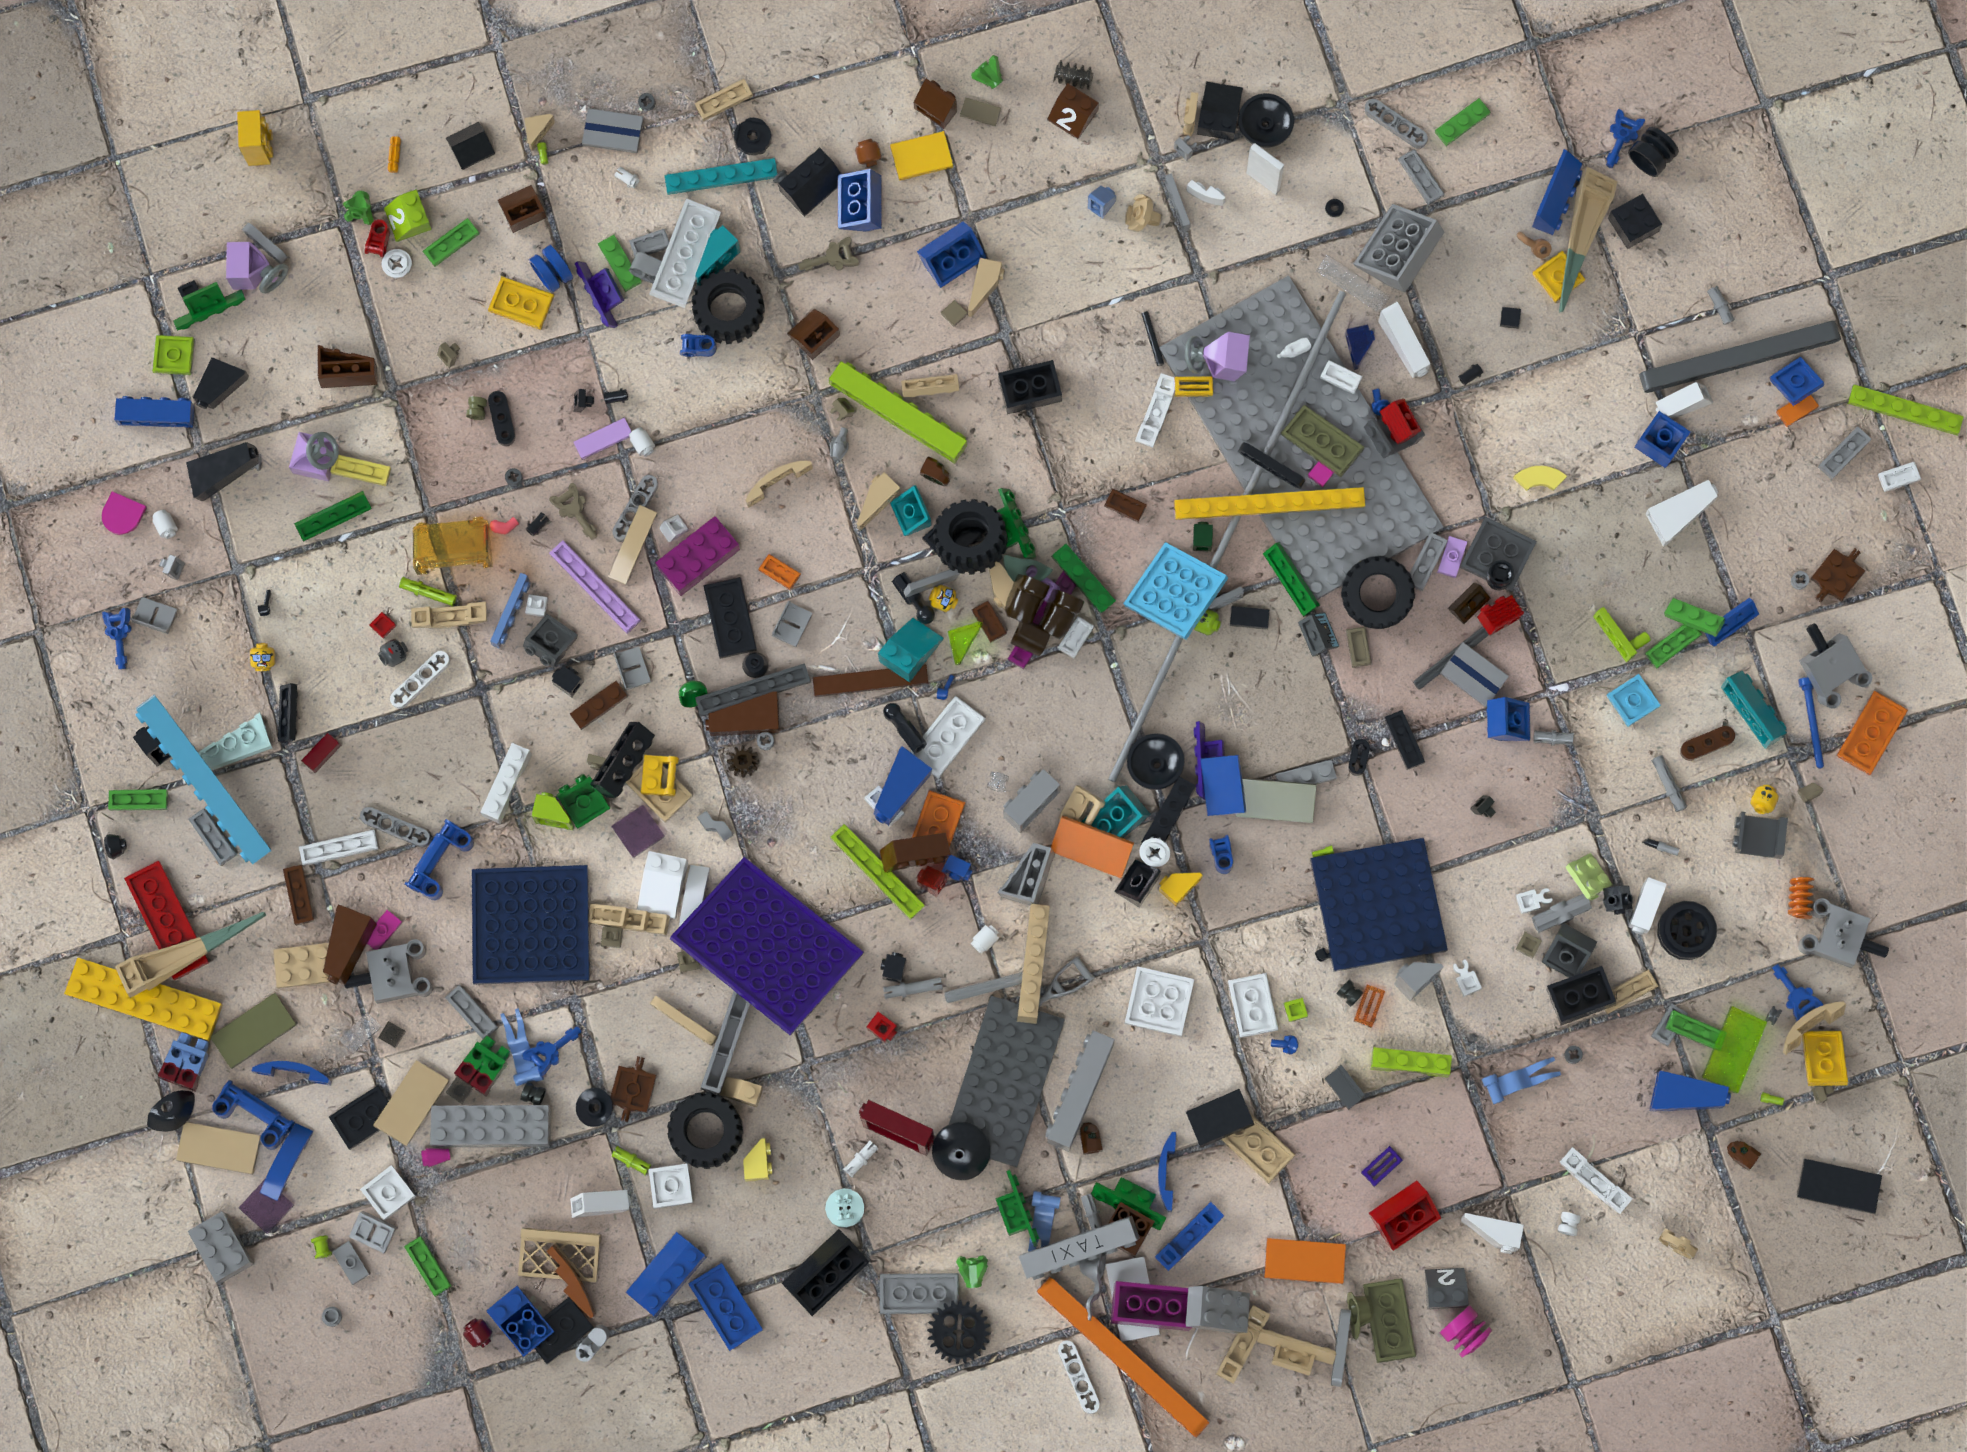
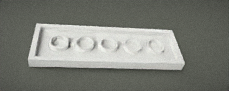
(684, 253)

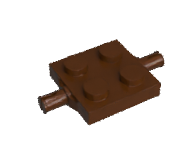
(1837, 575)
(633, 1089)

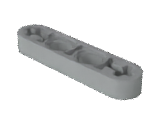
(1394, 125)
(633, 507)
(396, 825)
(1340, 1348)

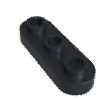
(504, 425)

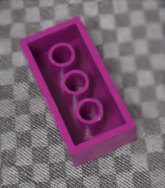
(697, 556)
(1149, 1306)

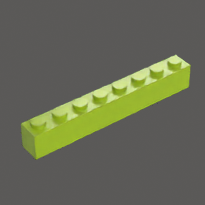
(898, 412)

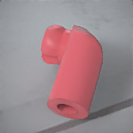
(503, 528)

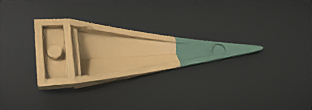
(1590, 207)
(157, 966)

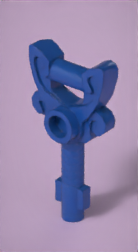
(1622, 135)
(118, 633)
(1797, 994)
(550, 1051)

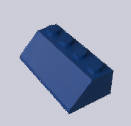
(1557, 194)
(666, 1274)

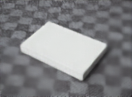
(1253, 1005)

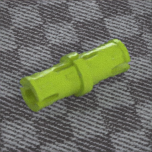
(631, 1160)

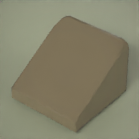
(1810, 792)

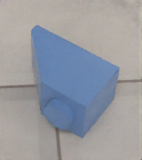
(1101, 200)

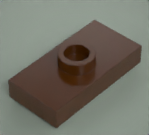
(1125, 505)
(991, 624)

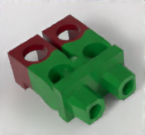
(483, 1066)

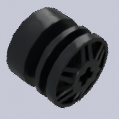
(1653, 151)

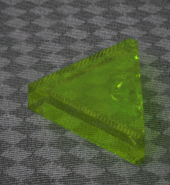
(962, 639)

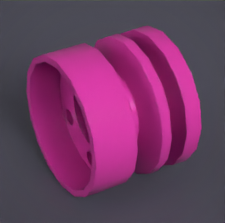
(1466, 1331)

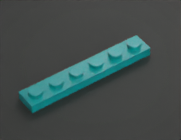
(720, 176)

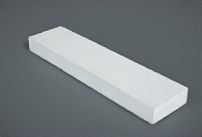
(338, 847)

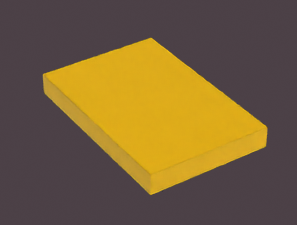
(921, 155)
(521, 303)
(1824, 1058)

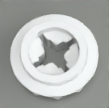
(396, 255)
(1154, 860)

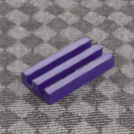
(1370, 1177)

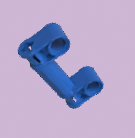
(420, 880)
(258, 1109)

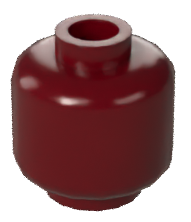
(477, 1333)

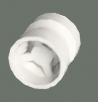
(1569, 1224)

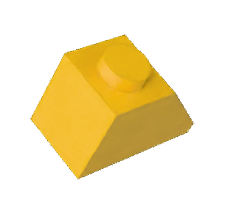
(1178, 886)

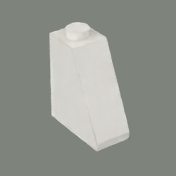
(1684, 401)
(1646, 905)
(600, 1203)

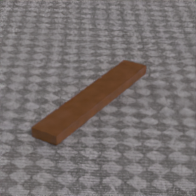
(865, 681)

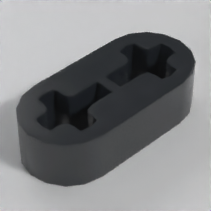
(1363, 758)

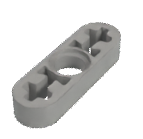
(264, 243)

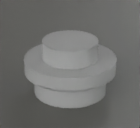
(331, 1316)

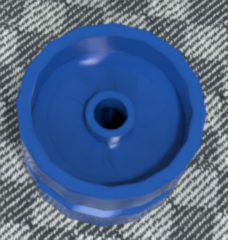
(551, 268)

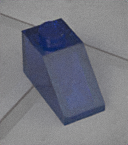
(1359, 343)

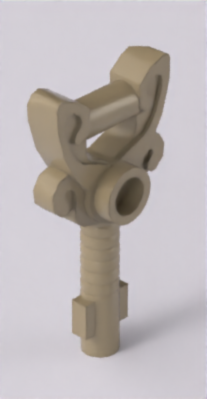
(833, 257)
(574, 509)

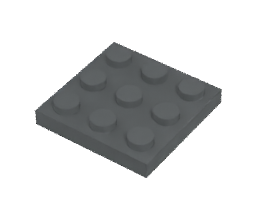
(1497, 543)

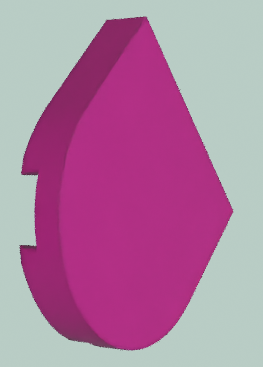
(122, 514)

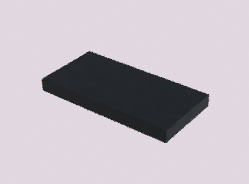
(730, 617)
(1839, 1186)

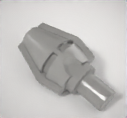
(839, 445)

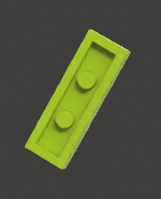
(1626, 648)

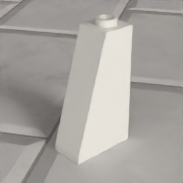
(1404, 340)
(1679, 511)

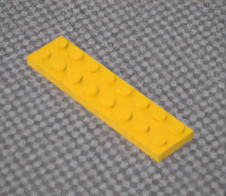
(158, 1005)

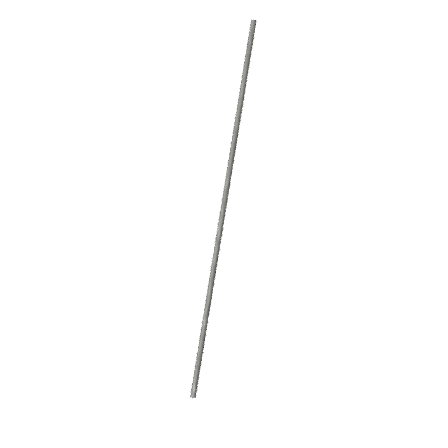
(1230, 529)

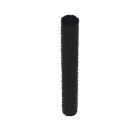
(1152, 338)

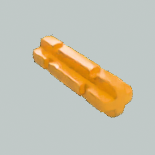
(394, 153)

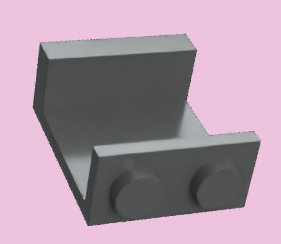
(1382, 439)
(1760, 836)

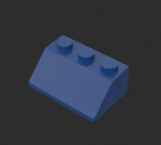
(859, 201)
(951, 254)

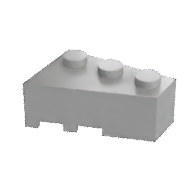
(1029, 877)

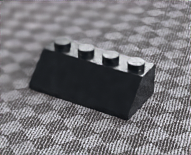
(825, 1272)

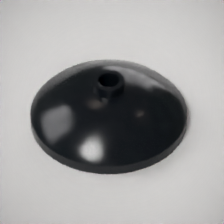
(1266, 109)
(1153, 750)
(963, 1138)

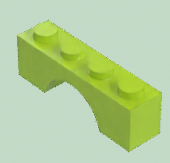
(1411, 1061)

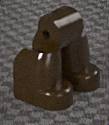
(1057, 616)

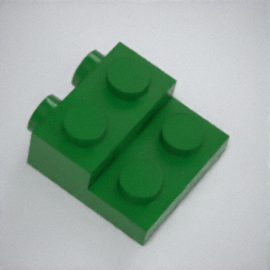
(582, 801)

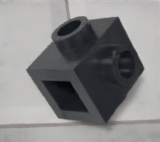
(1617, 899)

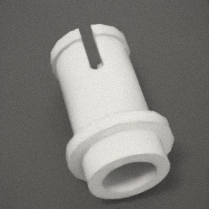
(628, 178)

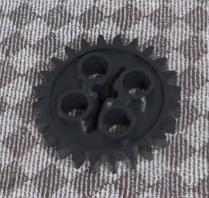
(976, 1332)

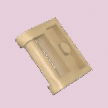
(1190, 114)
(1078, 804)

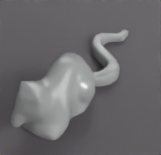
(1094, 1270)

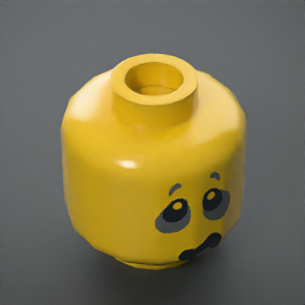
(1764, 799)

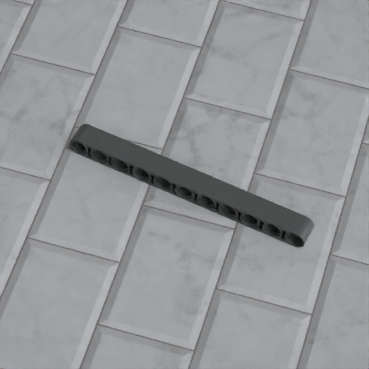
(1739, 356)

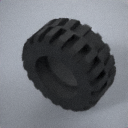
(728, 283)
(970, 515)
(1404, 592)
(699, 1104)

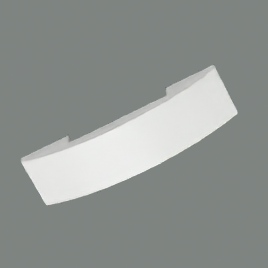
(1156, 411)
(694, 890)
(1595, 1181)

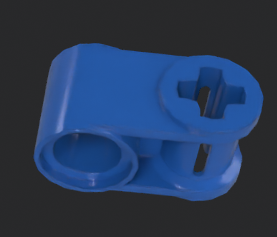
(693, 345)
(1220, 851)

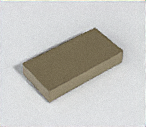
(980, 111)
(1358, 647)

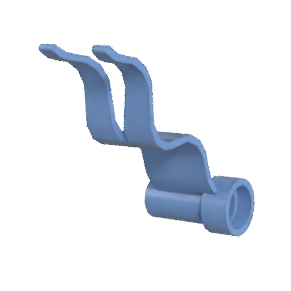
(525, 1069)
(1516, 1080)
(1043, 1216)

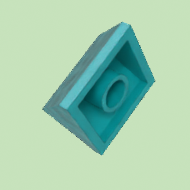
(911, 511)

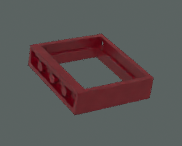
(896, 1127)

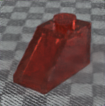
(931, 880)

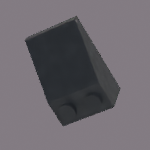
(1219, 111)

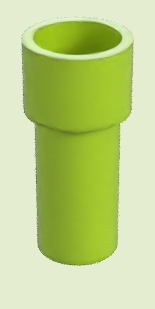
(542, 152)
(1326, 851)
(1767, 1098)

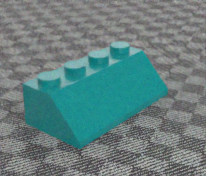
(1753, 709)

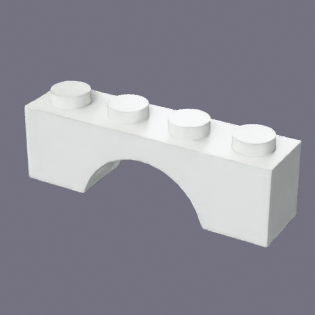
(500, 793)

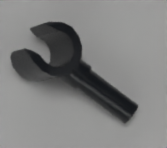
(264, 610)
(1321, 955)

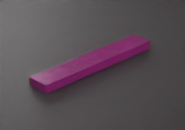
(1021, 657)

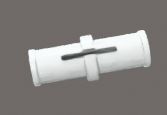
(860, 1158)

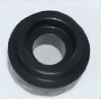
(1334, 202)

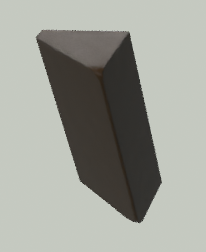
(1469, 603)

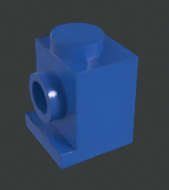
(957, 868)

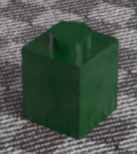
(1202, 536)

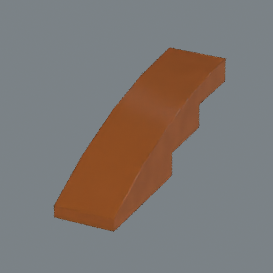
(575, 1287)

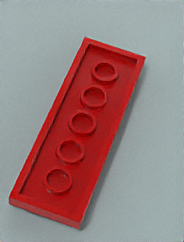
(162, 911)

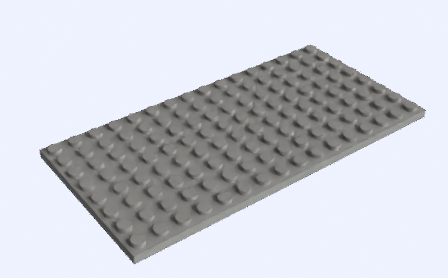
(1247, 410)

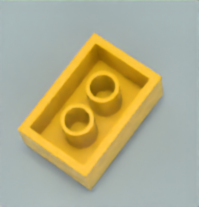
(254, 138)

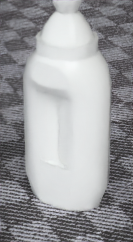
(1295, 348)

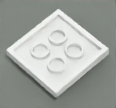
(1159, 1001)

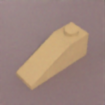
(986, 281)
(880, 494)
(1001, 584)

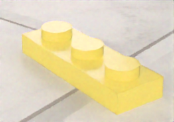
(361, 470)

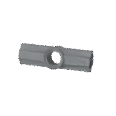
(1561, 913)

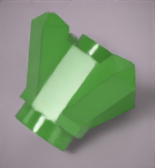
(988, 73)
(359, 207)
(972, 1270)

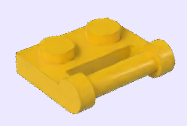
(653, 774)

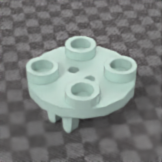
(845, 1217)

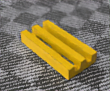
(1194, 386)

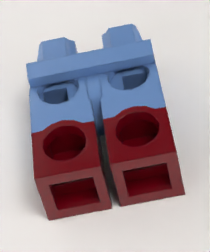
(185, 1063)

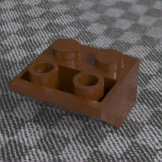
(935, 103)
(522, 208)
(814, 333)
(1142, 1223)

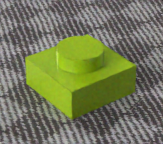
(1295, 1010)

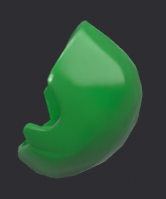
(690, 691)

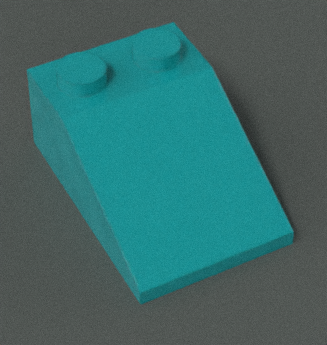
(718, 253)
(909, 649)
(1120, 813)

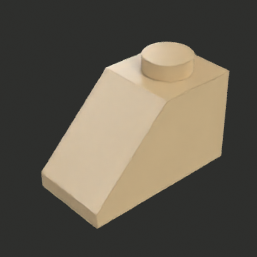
(742, 1091)

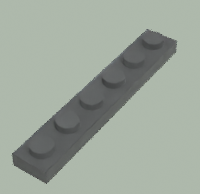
(754, 688)

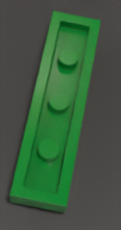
(332, 516)
(1083, 578)
(1291, 579)

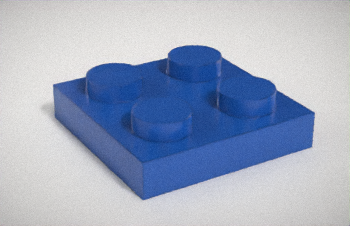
(1796, 381)

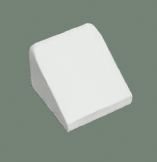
(673, 528)

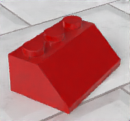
(1405, 1215)

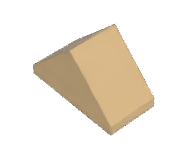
(537, 128)

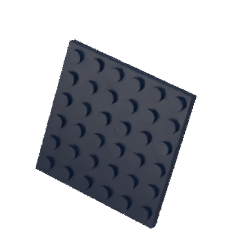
(1378, 904)
(530, 924)

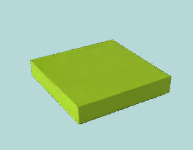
(173, 355)

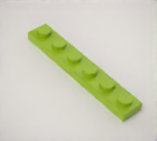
(1905, 410)
(873, 868)

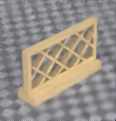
(560, 1237)

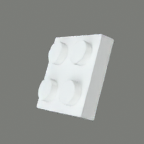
(670, 1186)
(387, 1192)

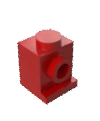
(877, 1022)

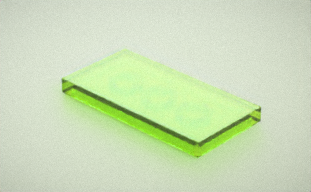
(1734, 1049)

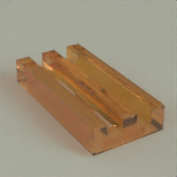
(1363, 1021)

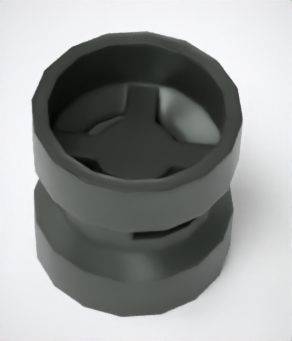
(1348, 991)
(533, 1094)

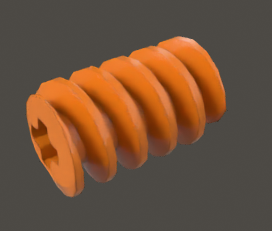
(1800, 897)

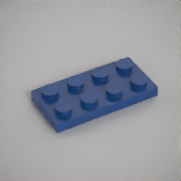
(725, 1307)

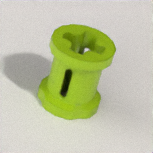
(321, 1247)

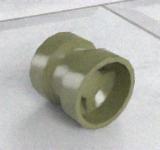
(476, 408)

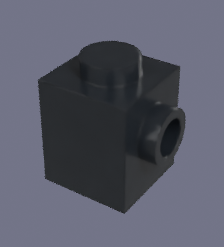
(567, 680)
(893, 967)

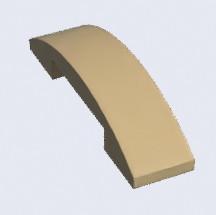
(798, 468)
(449, 616)
(1828, 1012)
(1242, 1345)

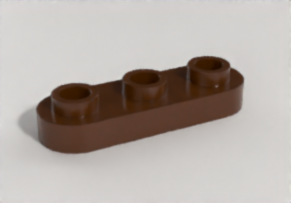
(1701, 749)

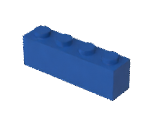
(154, 412)

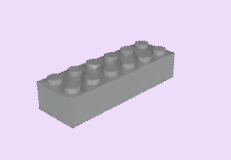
(1080, 1092)
(491, 1126)

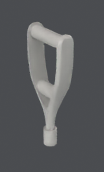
(1057, 986)

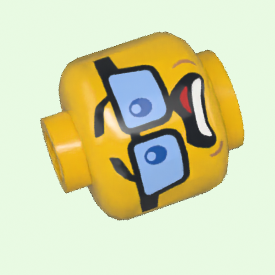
(943, 598)
(262, 657)

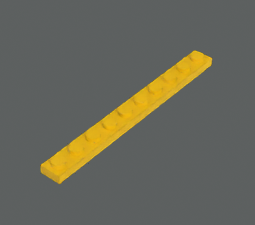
(1269, 503)

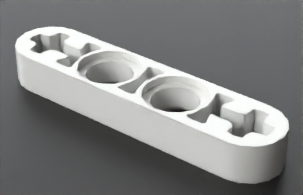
(422, 682)
(1080, 1376)

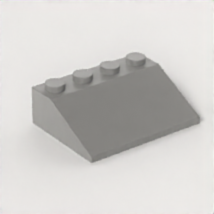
(1399, 247)

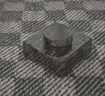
(392, 1034)
(459, 1090)

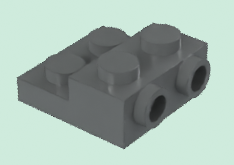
(549, 641)

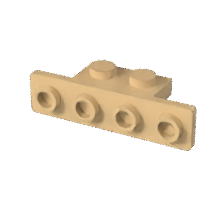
(1294, 1353)

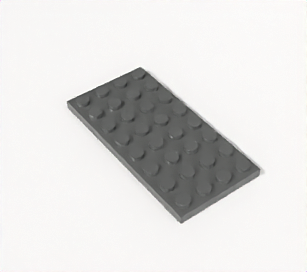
(1007, 1077)

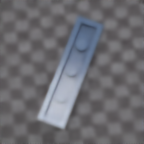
(513, 604)

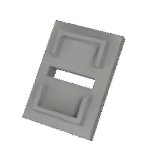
(146, 611)
(796, 616)
(630, 659)
(381, 1236)

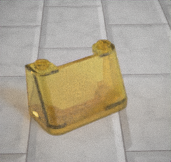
(451, 544)

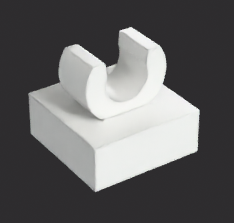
(536, 605)

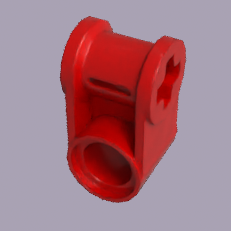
(377, 242)

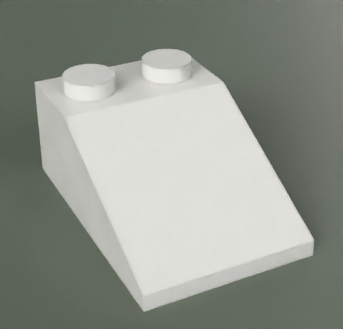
(662, 884)
(1497, 1232)

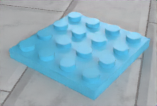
(1175, 591)

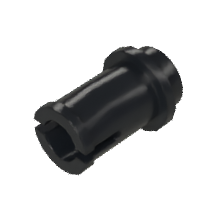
(1469, 375)
(616, 396)
(535, 526)

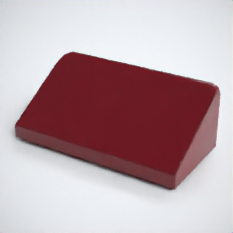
(321, 752)

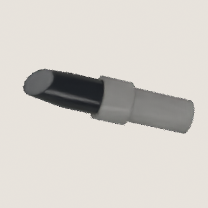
(1661, 846)

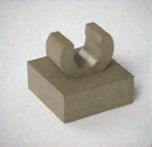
(448, 354)
(843, 407)
(611, 937)
(687, 962)
(1820, 1093)

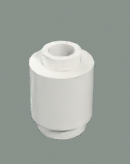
(642, 442)
(164, 524)
(985, 939)

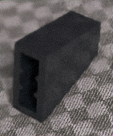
(218, 383)

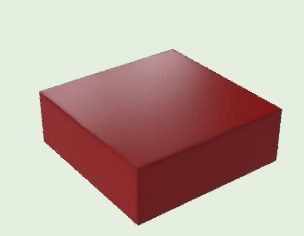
(382, 625)

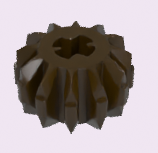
(750, 758)

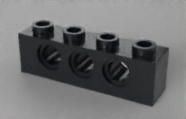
(613, 764)
(1170, 811)

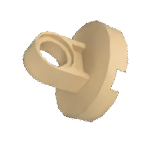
(1141, 214)

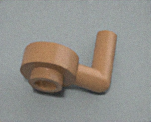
(1536, 245)

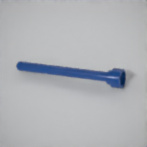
(1806, 686)

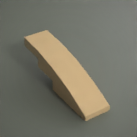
(632, 544)
(628, 919)

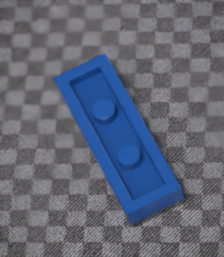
(1735, 620)

